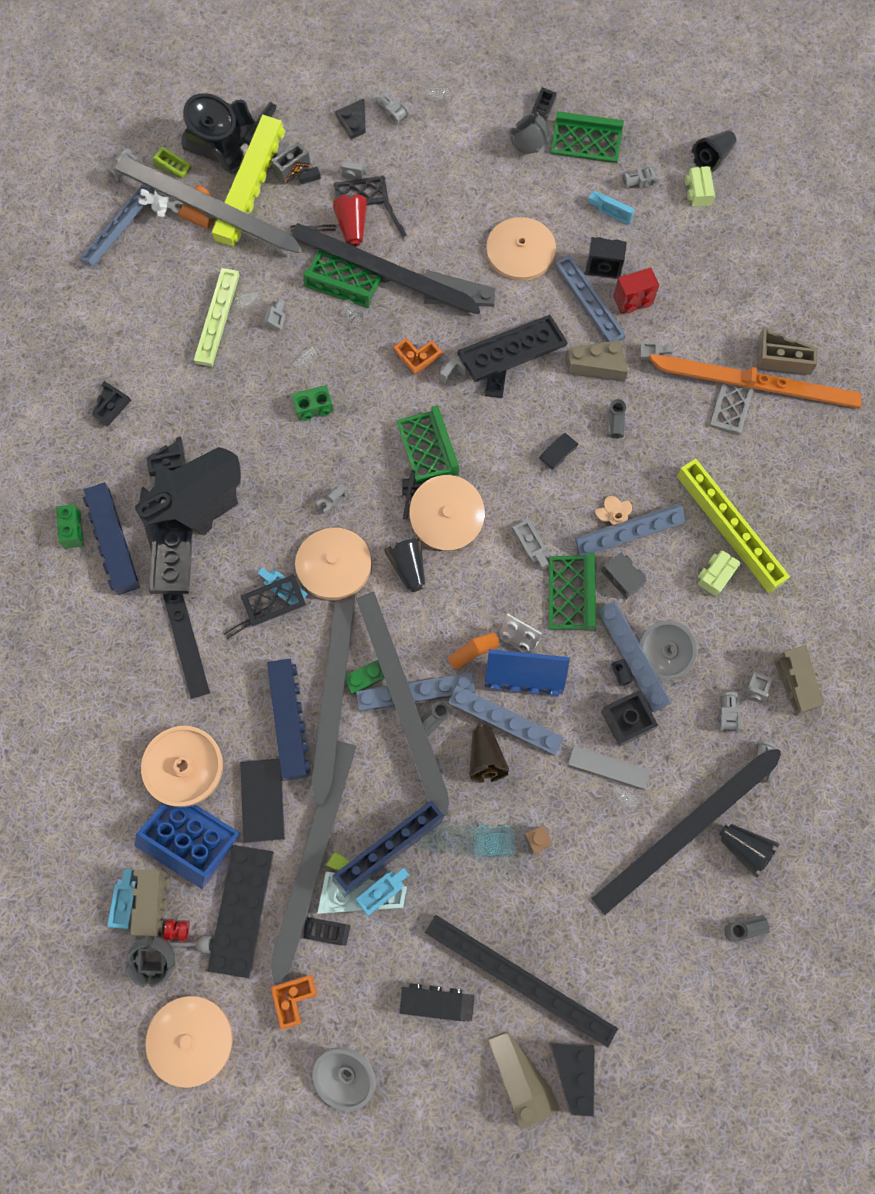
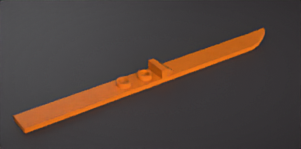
(755, 380)

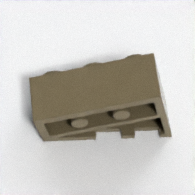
(784, 354)
(799, 679)
(149, 903)

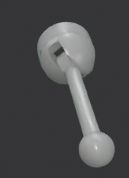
(203, 944)

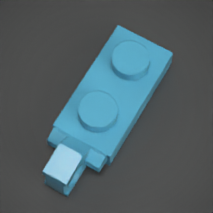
(612, 207)
(275, 576)
(381, 891)
(123, 901)

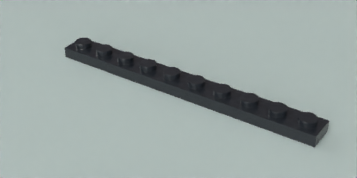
(522, 981)

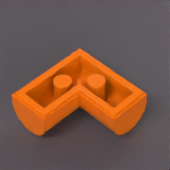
(194, 215)
(416, 359)
(473, 649)
(286, 998)

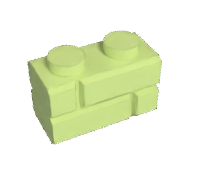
(700, 186)
(718, 573)

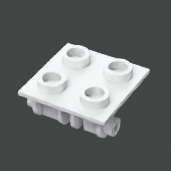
(519, 634)

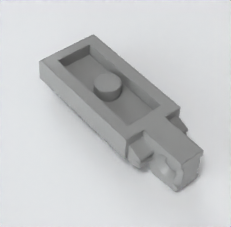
(531, 543)

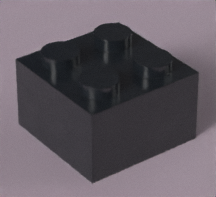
(605, 257)
(629, 718)

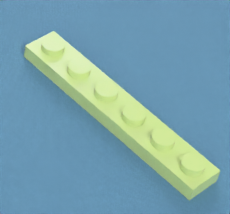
(216, 317)

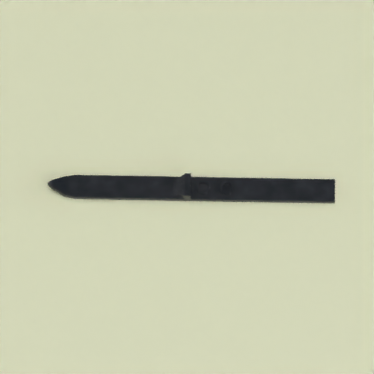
(384, 268)
(183, 633)
(686, 830)

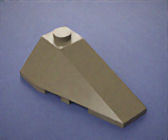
(526, 1088)

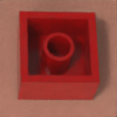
(636, 290)

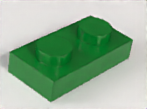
(364, 677)

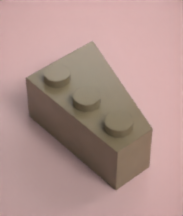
(597, 360)

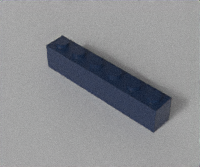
(111, 538)
(287, 720)
(387, 848)

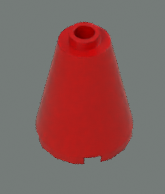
(351, 217)

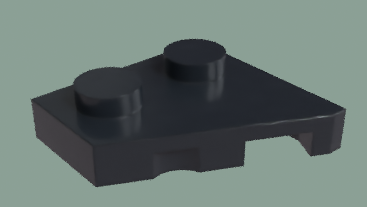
(353, 118)
(109, 404)
(167, 457)

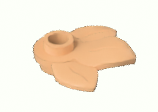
(612, 509)

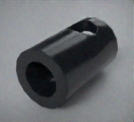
(309, 175)
(622, 672)

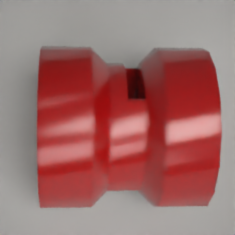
(176, 930)

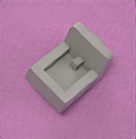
(354, 170)
(448, 370)
(758, 687)

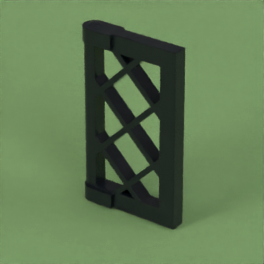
(367, 181)
(286, 609)

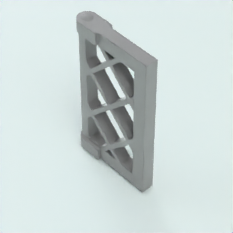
(727, 425)

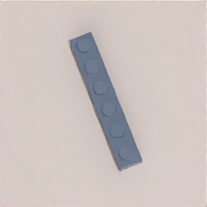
(114, 228)
(589, 299)
(630, 529)
(634, 656)
(420, 690)
(505, 720)

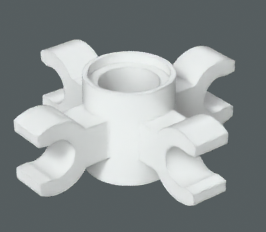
(159, 202)

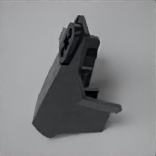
(229, 151)
(194, 491)

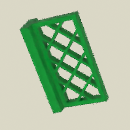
(588, 125)
(338, 287)
(441, 436)
(589, 592)

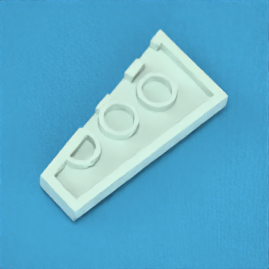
(333, 900)

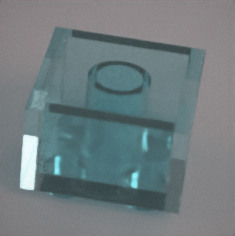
(493, 842)

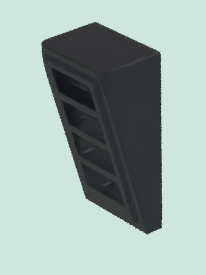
(547, 94)
(343, 935)

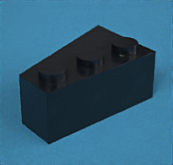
(436, 1003)
(576, 1072)

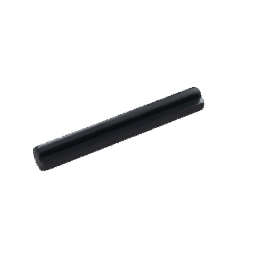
(269, 110)

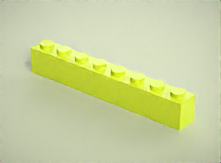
(250, 175)
(732, 526)

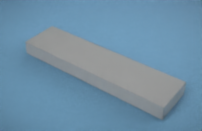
(609, 767)

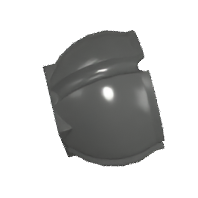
(530, 133)
(150, 972)

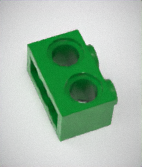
(312, 398)
(69, 526)

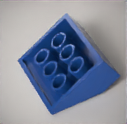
(526, 672)
(187, 841)

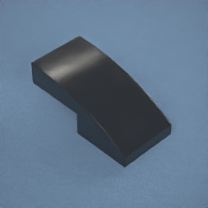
(495, 385)
(558, 451)

